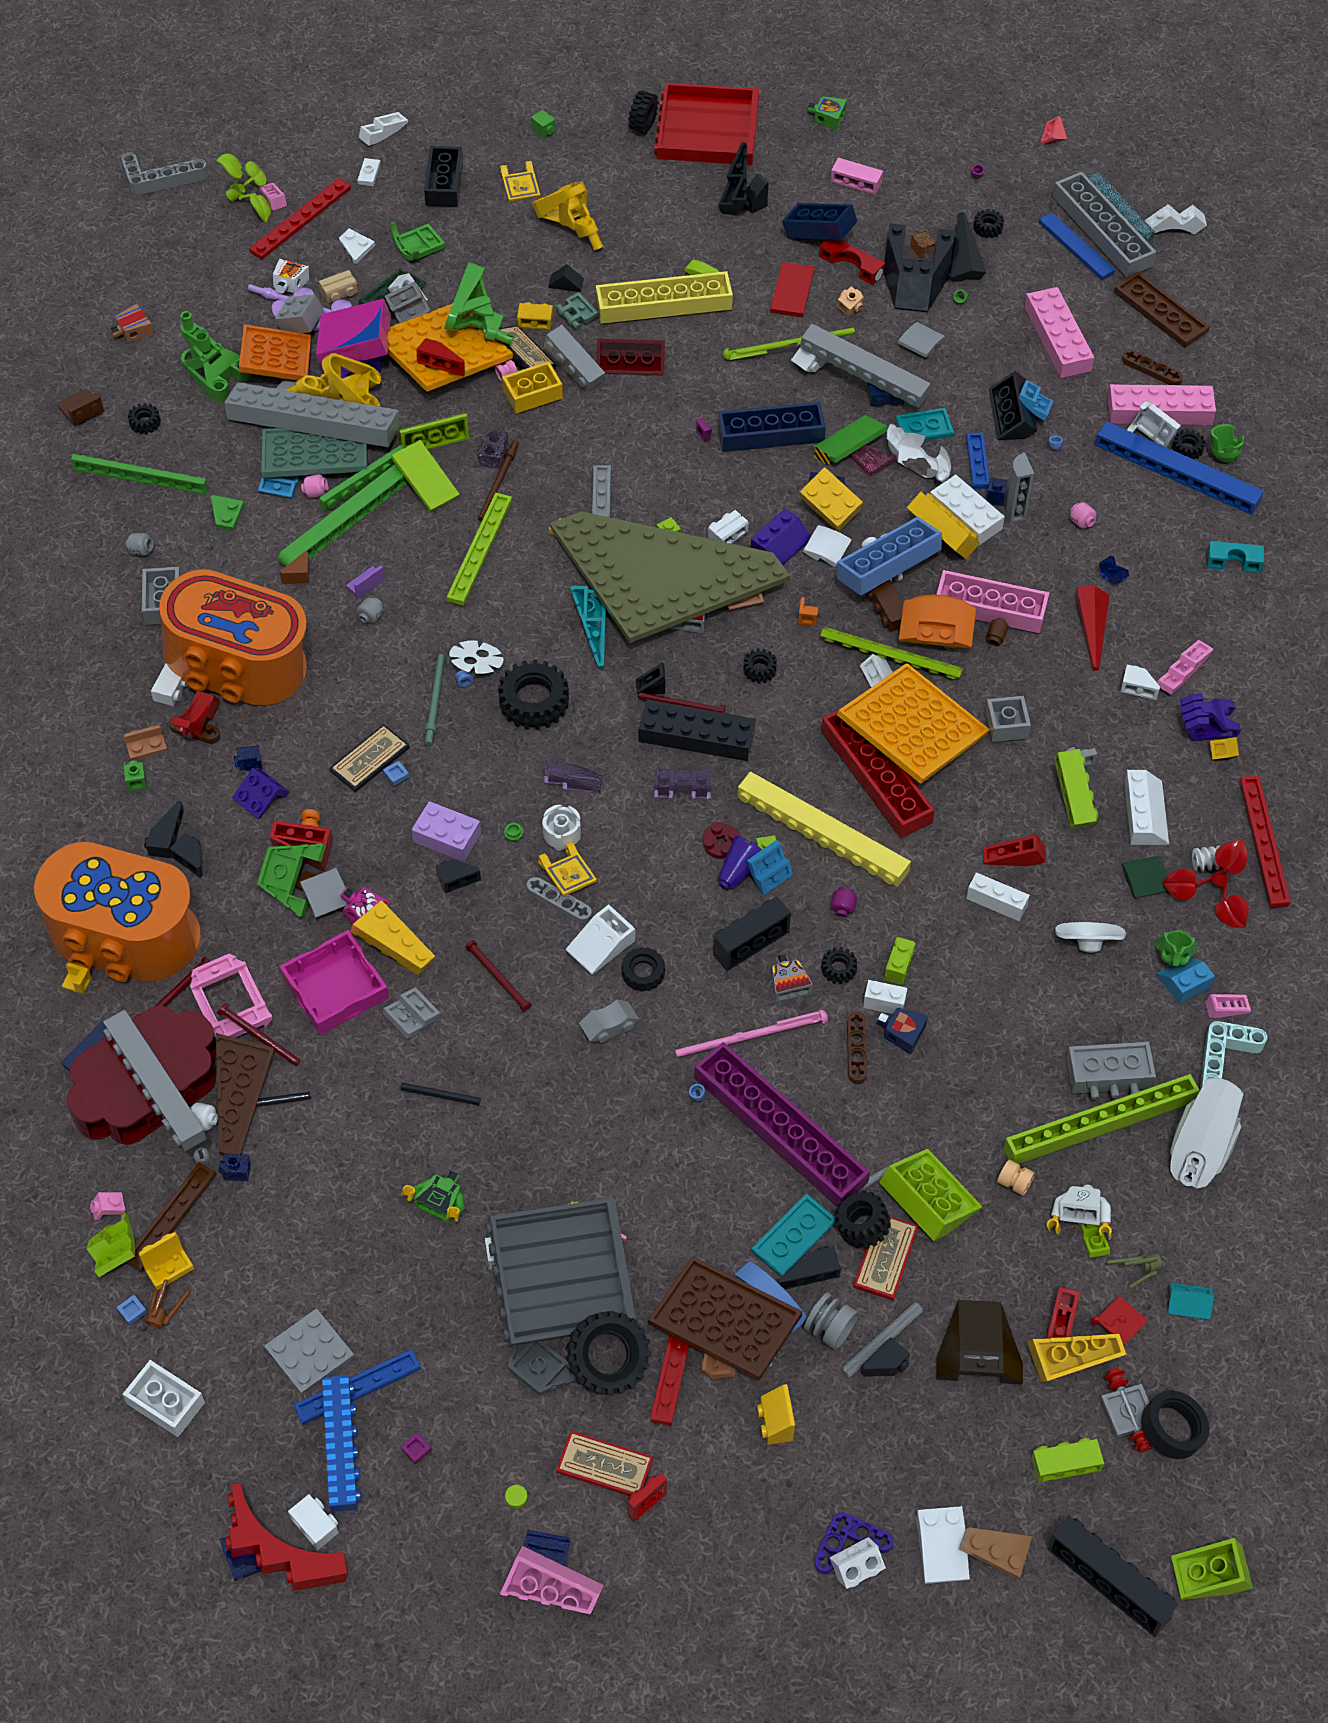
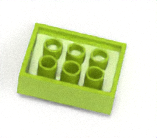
(929, 1194)

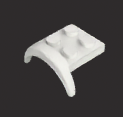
(1155, 424)

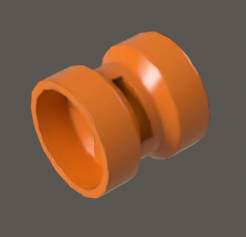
(310, 817)

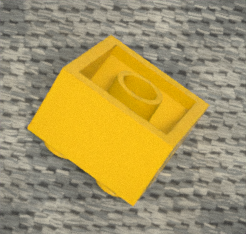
(777, 1416)

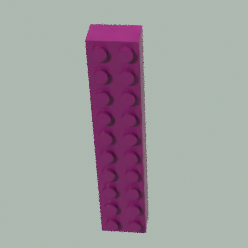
(781, 1124)

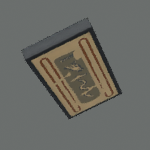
(525, 350)
(369, 758)

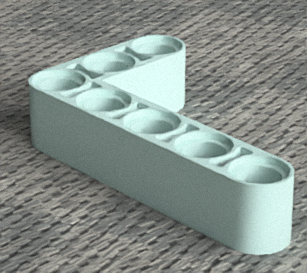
(1226, 1040)

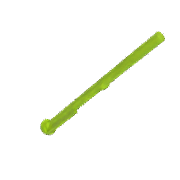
(762, 349)

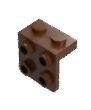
(81, 406)

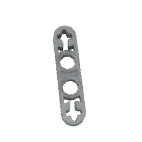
(557, 902)

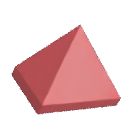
(1053, 131)

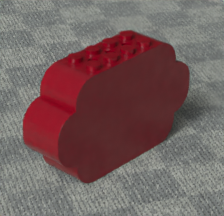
(105, 1094)

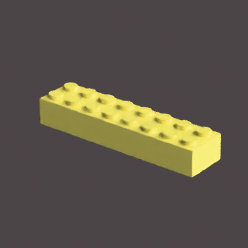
(664, 297)

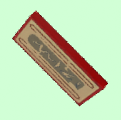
(885, 1262)
(604, 1464)

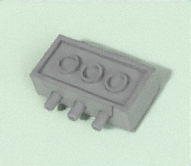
(1110, 1068)

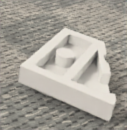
(356, 244)

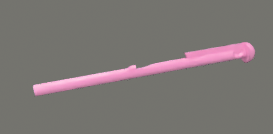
(782, 1025)

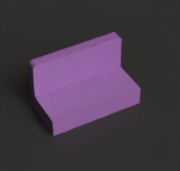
(366, 581)

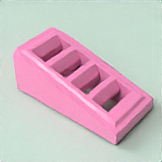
(274, 197)
(1216, 1009)

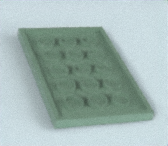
(306, 454)

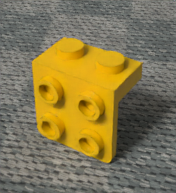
(165, 1260)

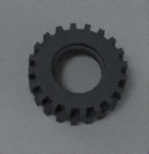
(533, 713)
(636, 1356)

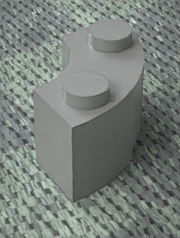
(609, 1021)

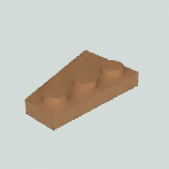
(998, 1549)

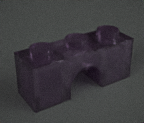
(669, 780)

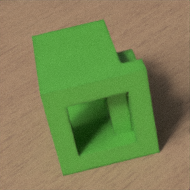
(135, 772)

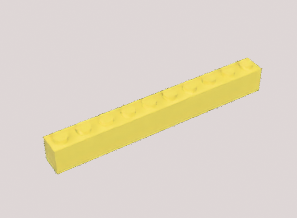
(824, 829)

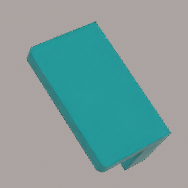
(1190, 1301)

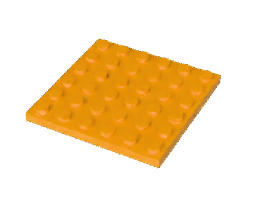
(465, 342)
(913, 723)

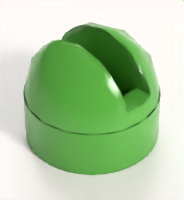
(958, 299)

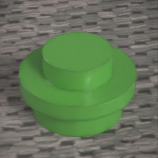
(513, 832)

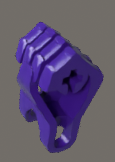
(1208, 719)

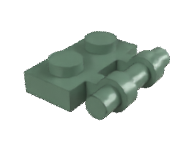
(580, 307)

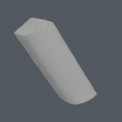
(1019, 489)

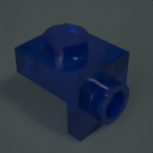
(1111, 571)

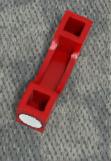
(836, 251)

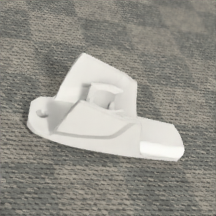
(1206, 1133)

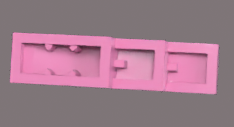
(1182, 669)

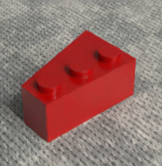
(297, 834)

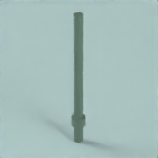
(430, 727)

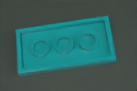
(793, 1235)

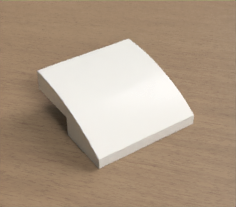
(827, 545)

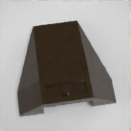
(979, 1344)

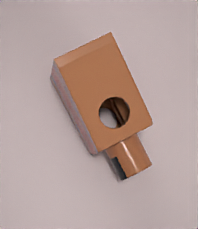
(132, 324)

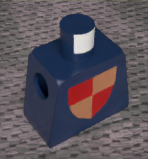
(903, 1028)

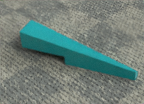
(593, 618)

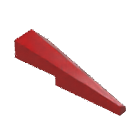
(1093, 612)

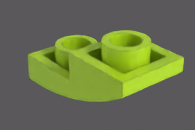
(697, 267)
(1094, 1245)

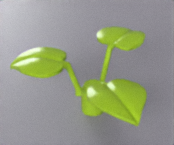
(237, 191)

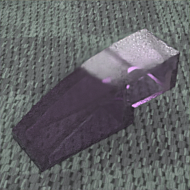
(572, 776)

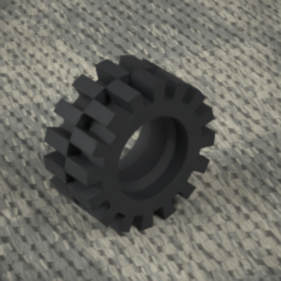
(988, 217)
(144, 411)
(1189, 437)
(760, 657)
(839, 975)

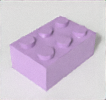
(446, 831)

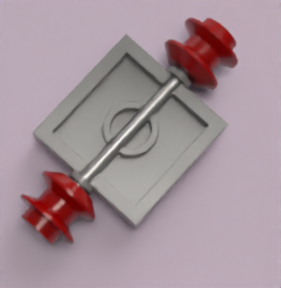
(1125, 1409)

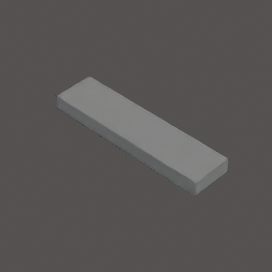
(601, 490)

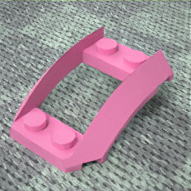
(218, 970)

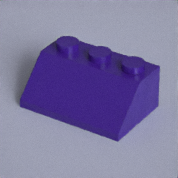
(782, 536)

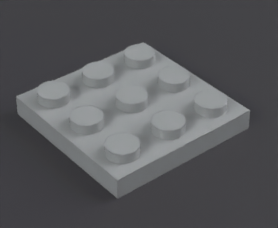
(309, 1351)

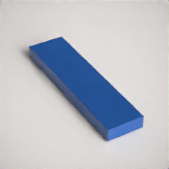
(977, 460)

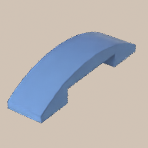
(761, 1280)

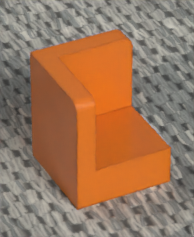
(807, 614)

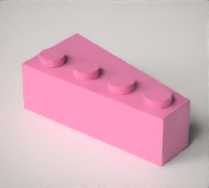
(550, 1583)

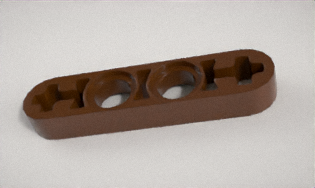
(1151, 369)
(859, 1048)

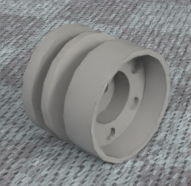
(828, 1319)

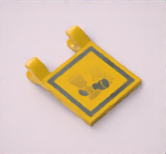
(520, 185)
(569, 873)

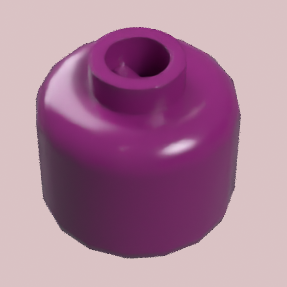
(843, 901)

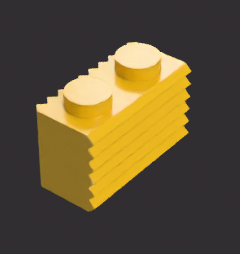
(535, 316)

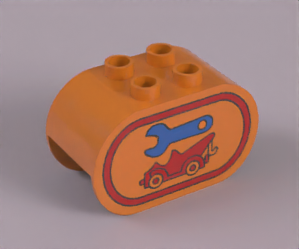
(233, 637)

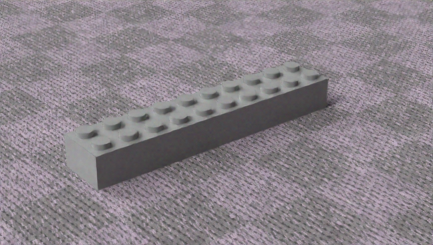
(312, 414)

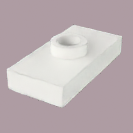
(369, 172)

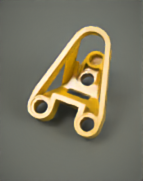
(565, 201)
(330, 384)

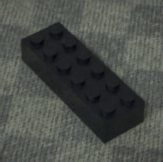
(696, 730)
(1112, 1575)

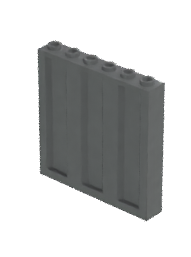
(558, 1268)

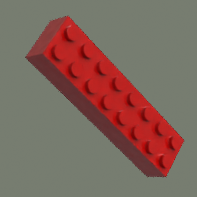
(880, 777)

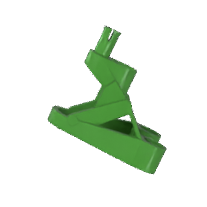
(473, 297)
(202, 351)

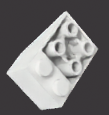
(601, 940)

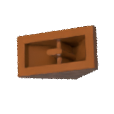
(297, 570)

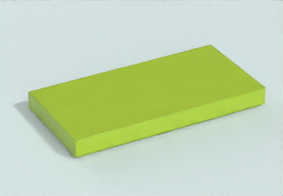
(425, 476)

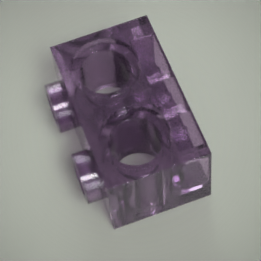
(493, 449)

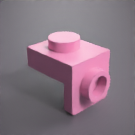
(107, 1204)

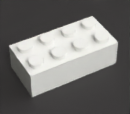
(969, 508)

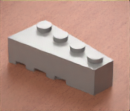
(572, 358)

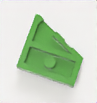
(226, 512)

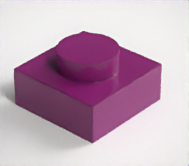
(703, 429)
(416, 1448)

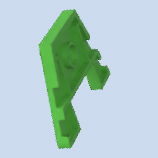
(282, 870)

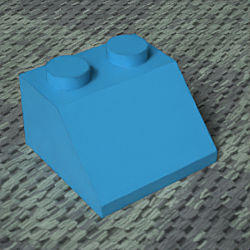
(1187, 980)

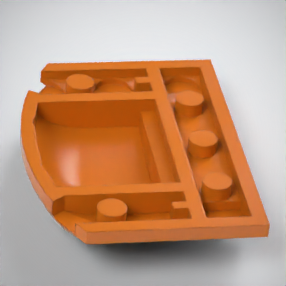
(937, 621)

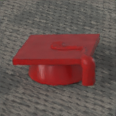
(1120, 1319)

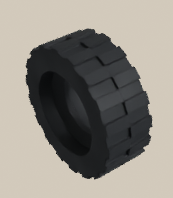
(643, 955)

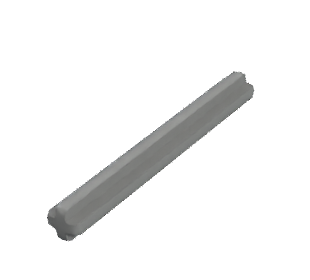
(890, 1331)

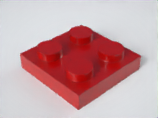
(643, 1500)

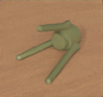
(1148, 1263)

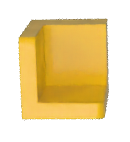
(1224, 748)
(77, 978)

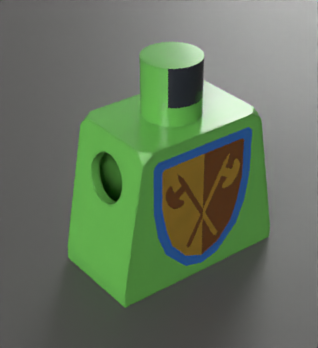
(829, 111)

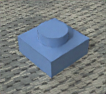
(396, 773)
(132, 1310)

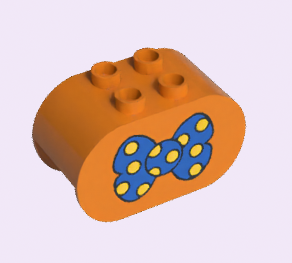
(117, 912)

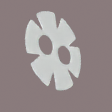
(482, 664)

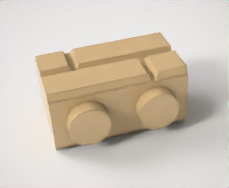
(338, 286)

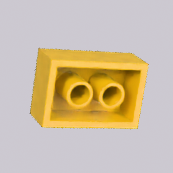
(532, 387)
(831, 499)

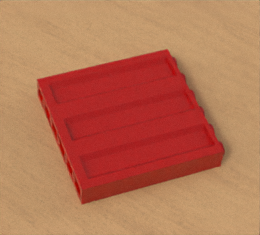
(706, 123)

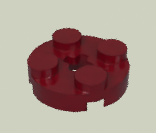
(716, 832)

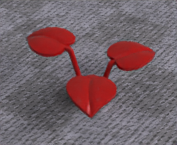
(1231, 857)

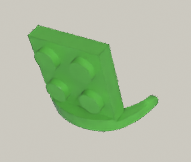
(417, 242)

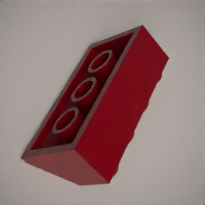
(631, 356)

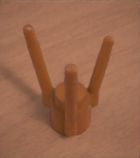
(156, 1315)

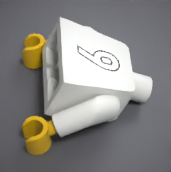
(1082, 1206)

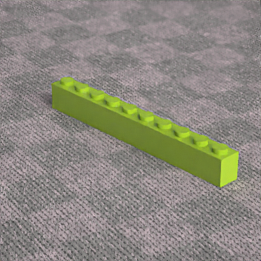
(1101, 1119)

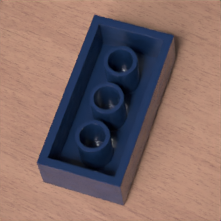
(819, 221)

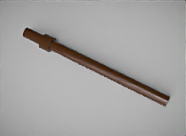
(509, 456)

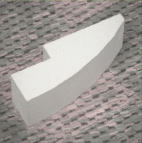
(382, 128)

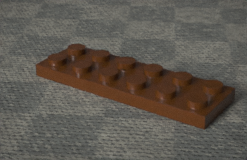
(1161, 309)

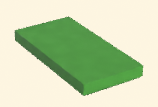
(851, 438)

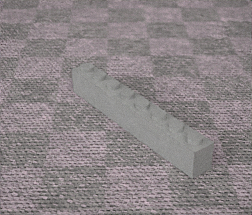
(865, 365)
(154, 1080)

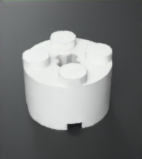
(561, 826)

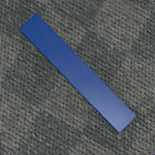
(1076, 246)
(364, 1384)

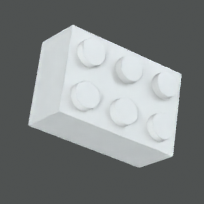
(164, 1398)

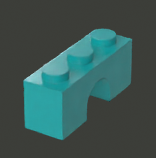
(1249, 555)

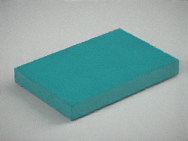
(930, 423)

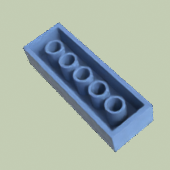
(889, 555)

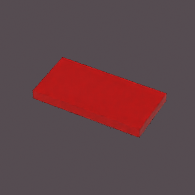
(792, 289)

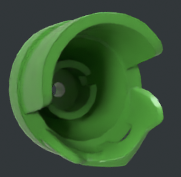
(1223, 444)

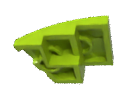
(112, 1246)

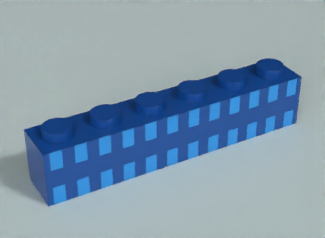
(339, 1443)

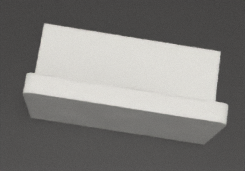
(875, 669)

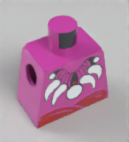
(359, 902)

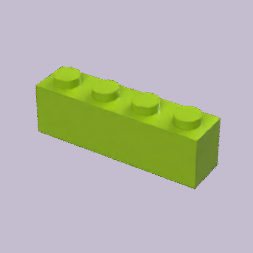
(1075, 789)

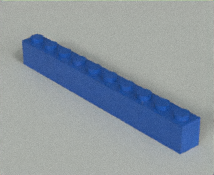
(1179, 468)

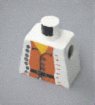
(289, 276)

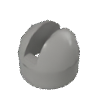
(205, 1152)

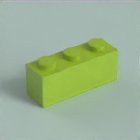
(1067, 1460)

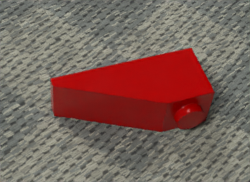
(438, 356)
(1017, 852)
(1063, 1312)

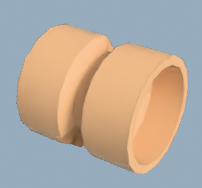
(1016, 1177)

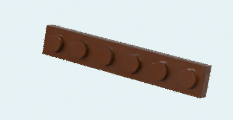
(174, 1210)

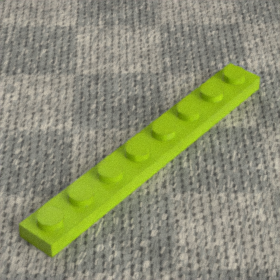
(479, 549)
(899, 655)

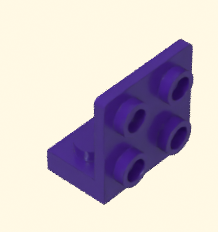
(258, 792)

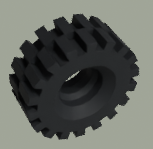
(643, 111)

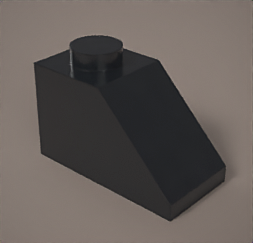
(757, 194)
(188, 853)
(456, 875)
(887, 1360)

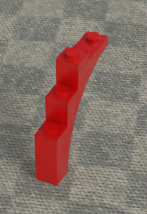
(302, 1567)

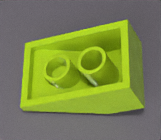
(1212, 1570)

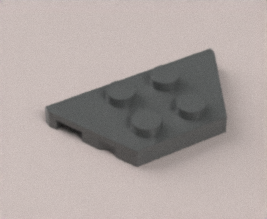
(540, 1367)

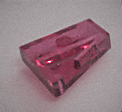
(872, 459)

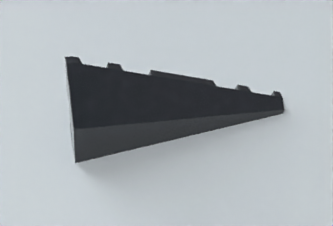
(735, 193)
(965, 253)

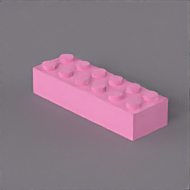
(1059, 332)
(1180, 402)
(1017, 605)

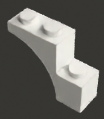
(1168, 218)

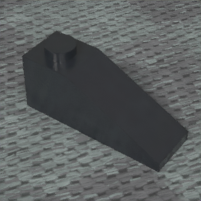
(165, 832)
(814, 1268)

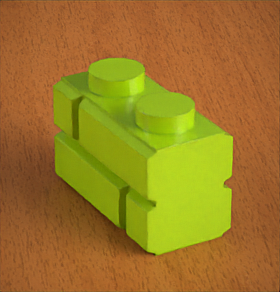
(899, 961)

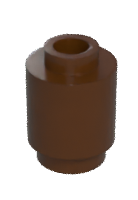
(997, 632)

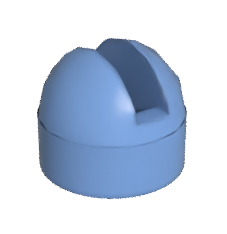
(1055, 442)
(692, 1091)

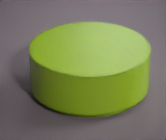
(516, 1496)

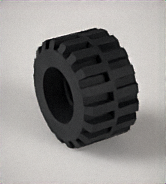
(856, 1207)

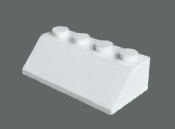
(1145, 808)

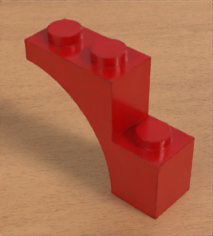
(193, 720)

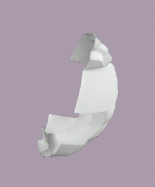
(909, 446)

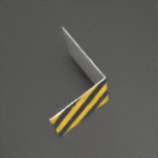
(822, 456)

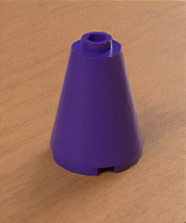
(735, 865)

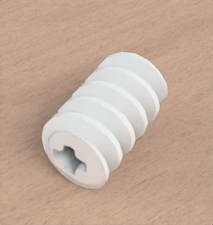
(1204, 858)

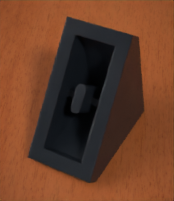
(566, 279)
(652, 681)

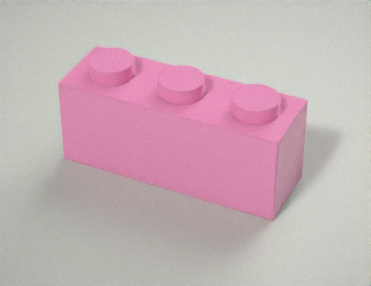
(856, 176)

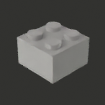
(299, 313)
(1007, 718)

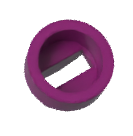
(976, 169)

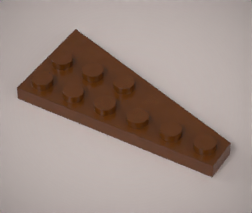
(240, 1080)

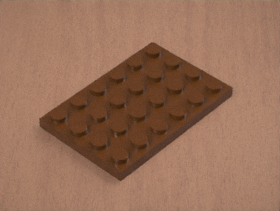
(725, 1318)

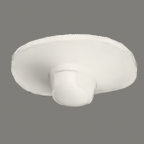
(1090, 934)

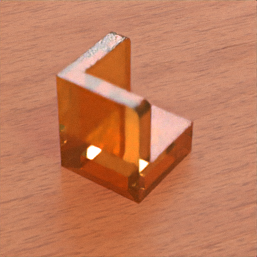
(921, 242)

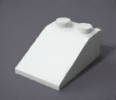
(939, 1542)

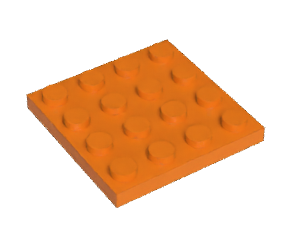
(274, 353)

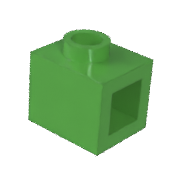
(543, 123)

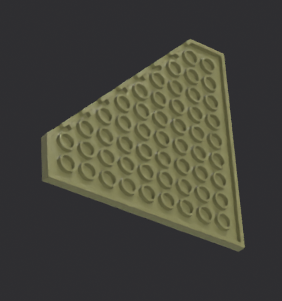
(660, 575)

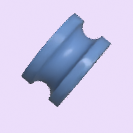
(463, 678)

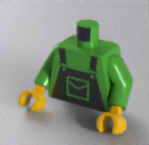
(438, 1196)

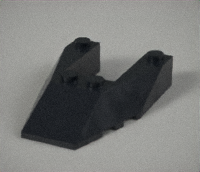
(913, 281)

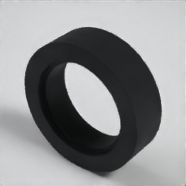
(1160, 1439)

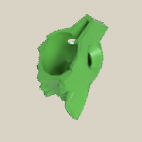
(1176, 947)

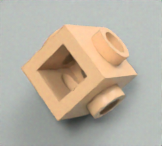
(850, 301)

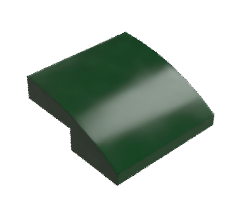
(1145, 876)

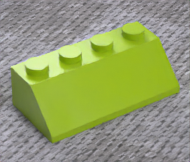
(436, 432)

